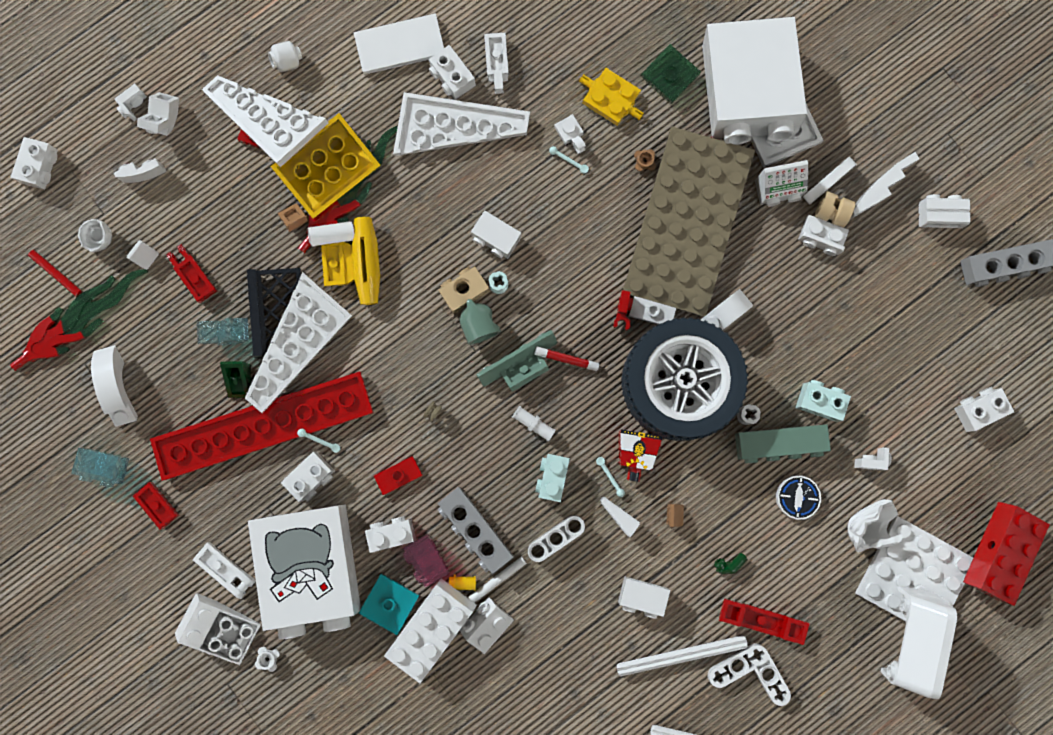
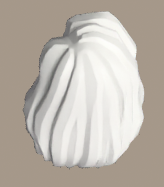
(869, 526)

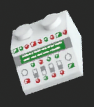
(782, 183)

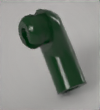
(730, 567)

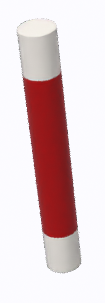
(566, 358)

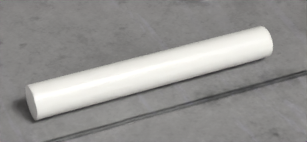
(490, 585)

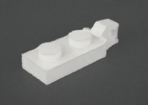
(496, 60)

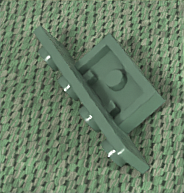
(520, 365)

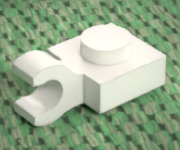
(570, 131)

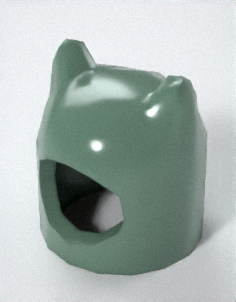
(478, 323)

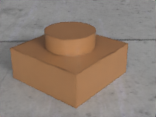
(292, 217)

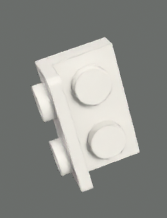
(823, 235)

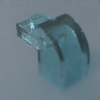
(223, 332)

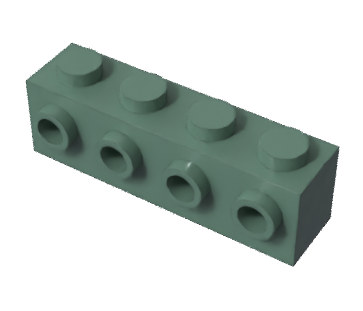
(782, 442)

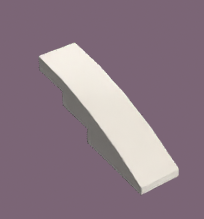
(879, 189)

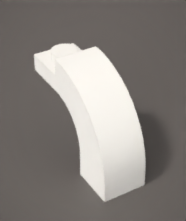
(109, 387)

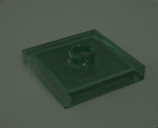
(670, 73)

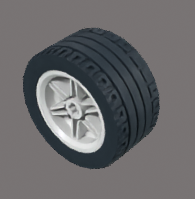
(722, 369)

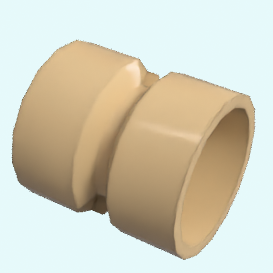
(835, 209)

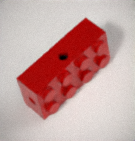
(1006, 553)

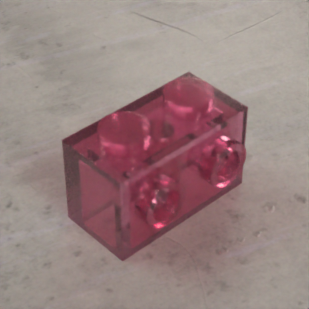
(426, 560)

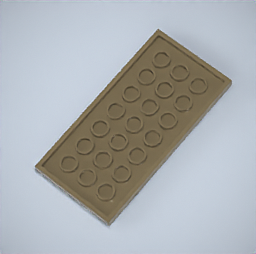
(688, 221)

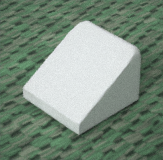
(142, 255)

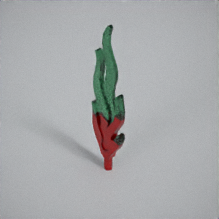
(349, 201)
(71, 327)

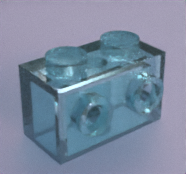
(101, 466)

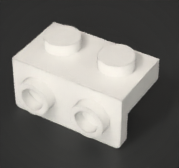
(486, 625)

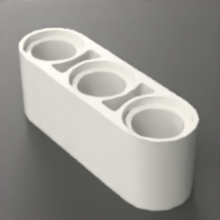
(567, 536)

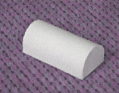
(331, 233)

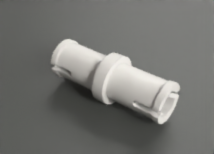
(533, 423)

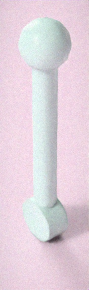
(583, 168)
(334, 447)
(600, 461)

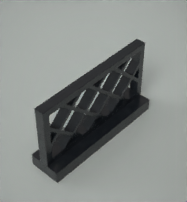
(257, 306)

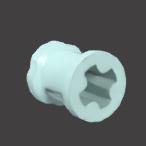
(496, 276)

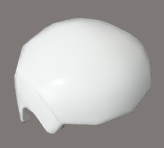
(94, 235)

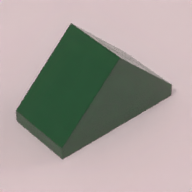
(236, 378)

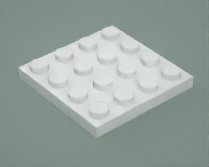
(916, 563)

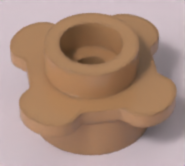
(645, 154)

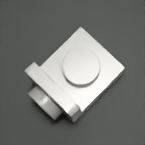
(130, 99)
(869, 461)

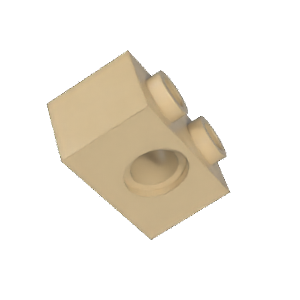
(458, 301)

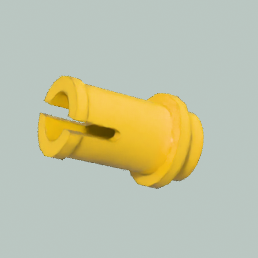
(463, 583)

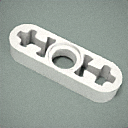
(829, 180)

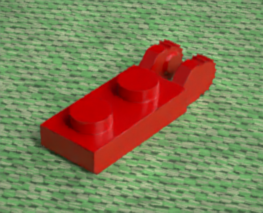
(192, 275)

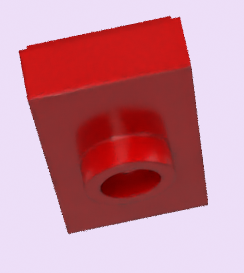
(398, 475)
(155, 505)

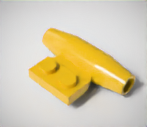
(356, 262)

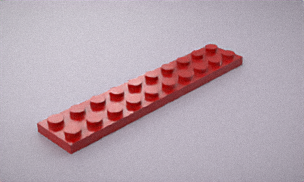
(252, 431)

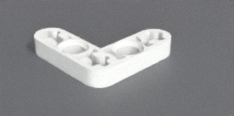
(758, 667)

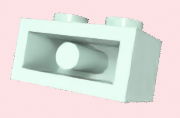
(823, 401)
(553, 477)

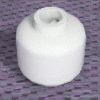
(284, 56)

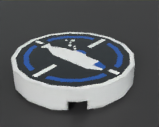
(798, 497)

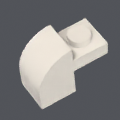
(161, 114)
(729, 310)

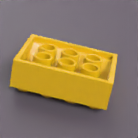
(327, 166)

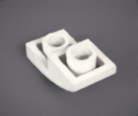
(131, 173)

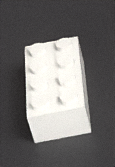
(430, 630)

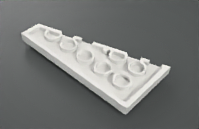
(268, 121)
(442, 123)
(302, 333)

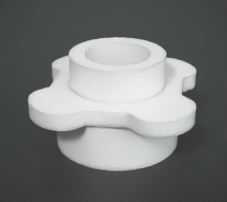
(261, 663)

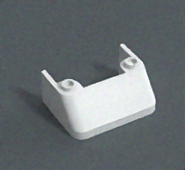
(924, 644)

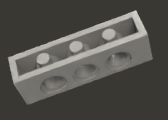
(975, 266)
(487, 535)

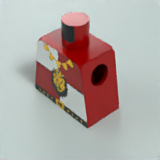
(637, 452)

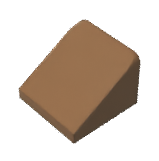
(675, 515)

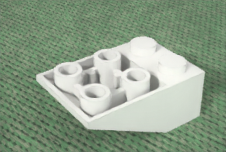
(216, 629)

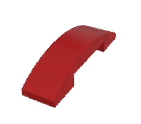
(764, 621)

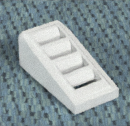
(624, 520)

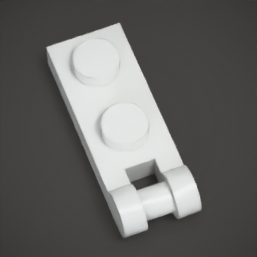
(223, 570)

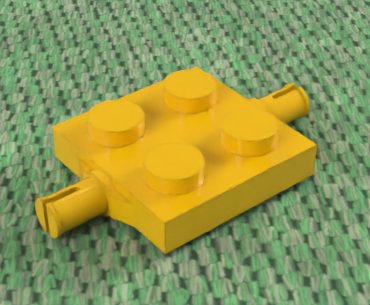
(611, 96)

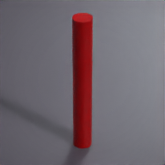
(56, 274)

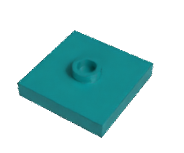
(389, 604)

